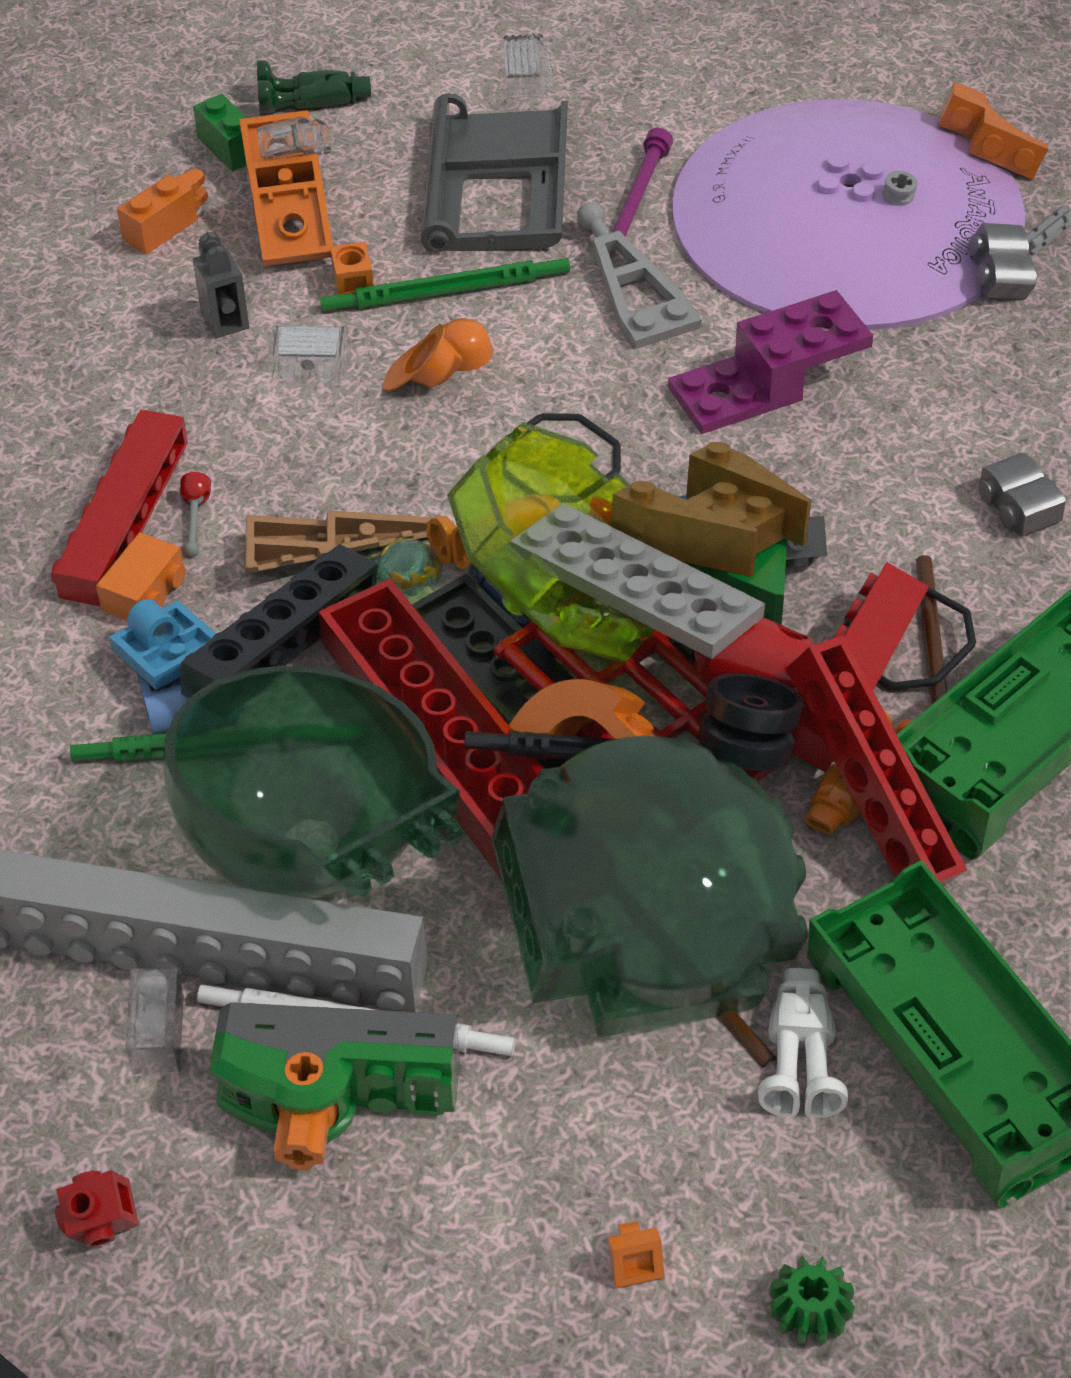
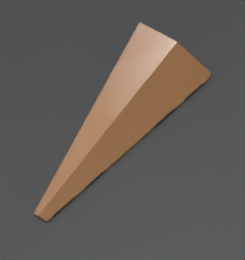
(288, 541)

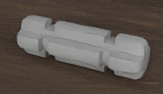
(1048, 229)

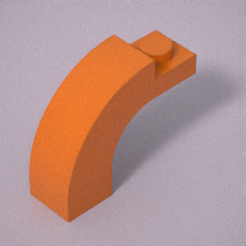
(578, 702)

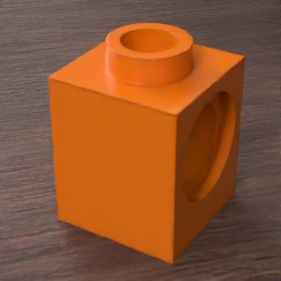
(351, 267)

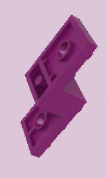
(770, 361)

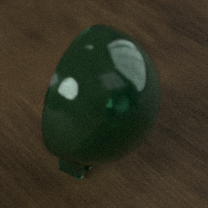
(305, 781)

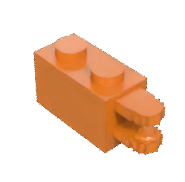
(162, 210)

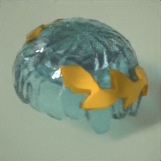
(409, 565)

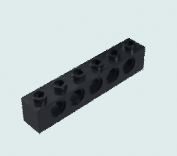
(281, 623)

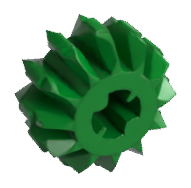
(811, 1315)

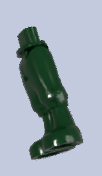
(308, 89)

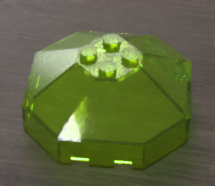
(511, 491)

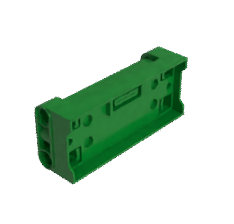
(998, 733)
(956, 1026)

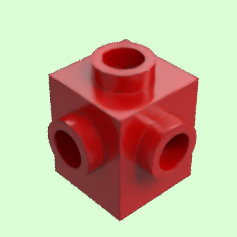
(96, 1207)

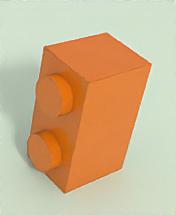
(142, 572)

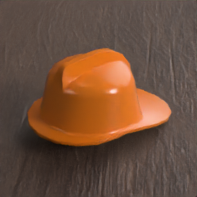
(426, 363)

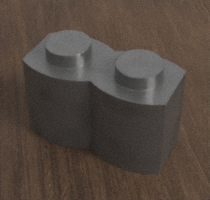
(1003, 261)
(1021, 494)

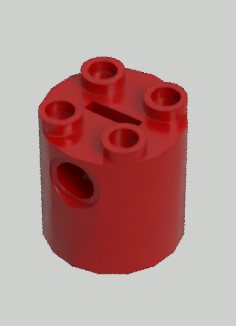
(761, 650)

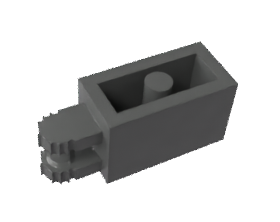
(219, 287)

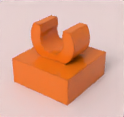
(635, 1255)

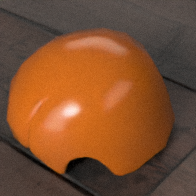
(470, 341)

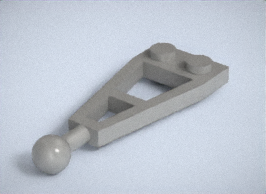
(648, 324)

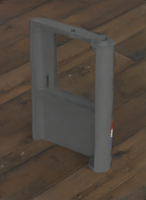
(487, 148)

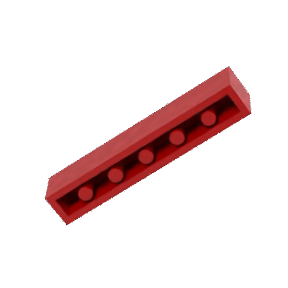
(120, 504)
(873, 637)

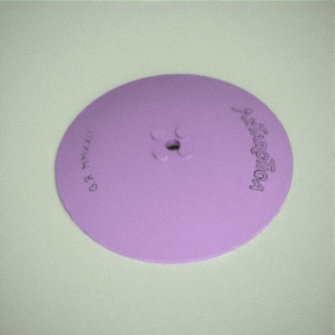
(776, 226)

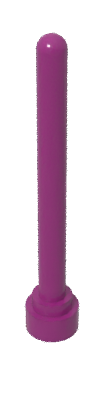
(656, 146)

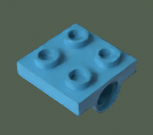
(159, 640)

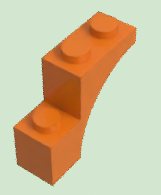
(990, 135)

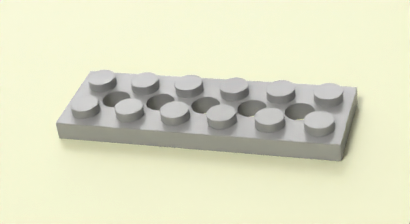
(636, 577)

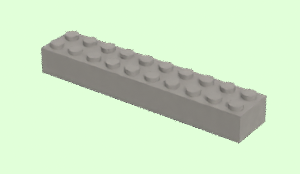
(212, 931)

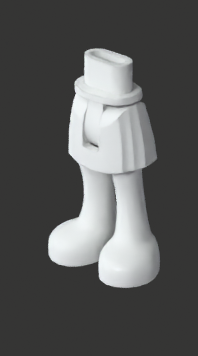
(802, 1021)

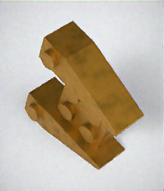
(729, 514)

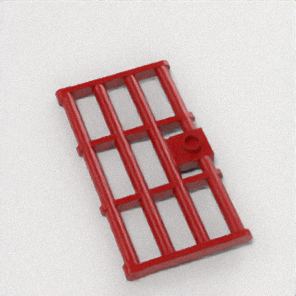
(656, 642)

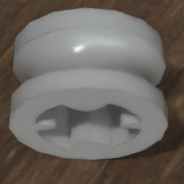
(899, 188)

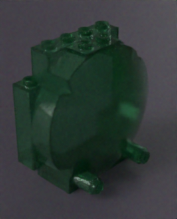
(649, 883)

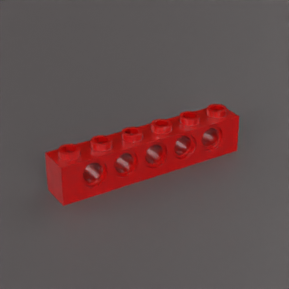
(873, 761)

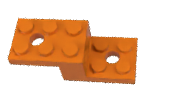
(285, 192)

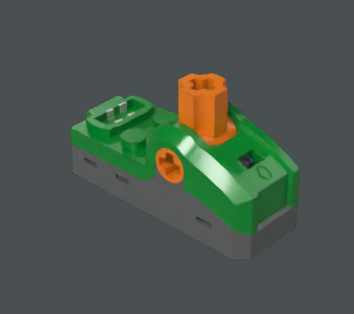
(327, 1063)

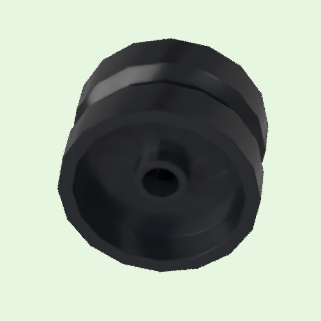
(750, 720)

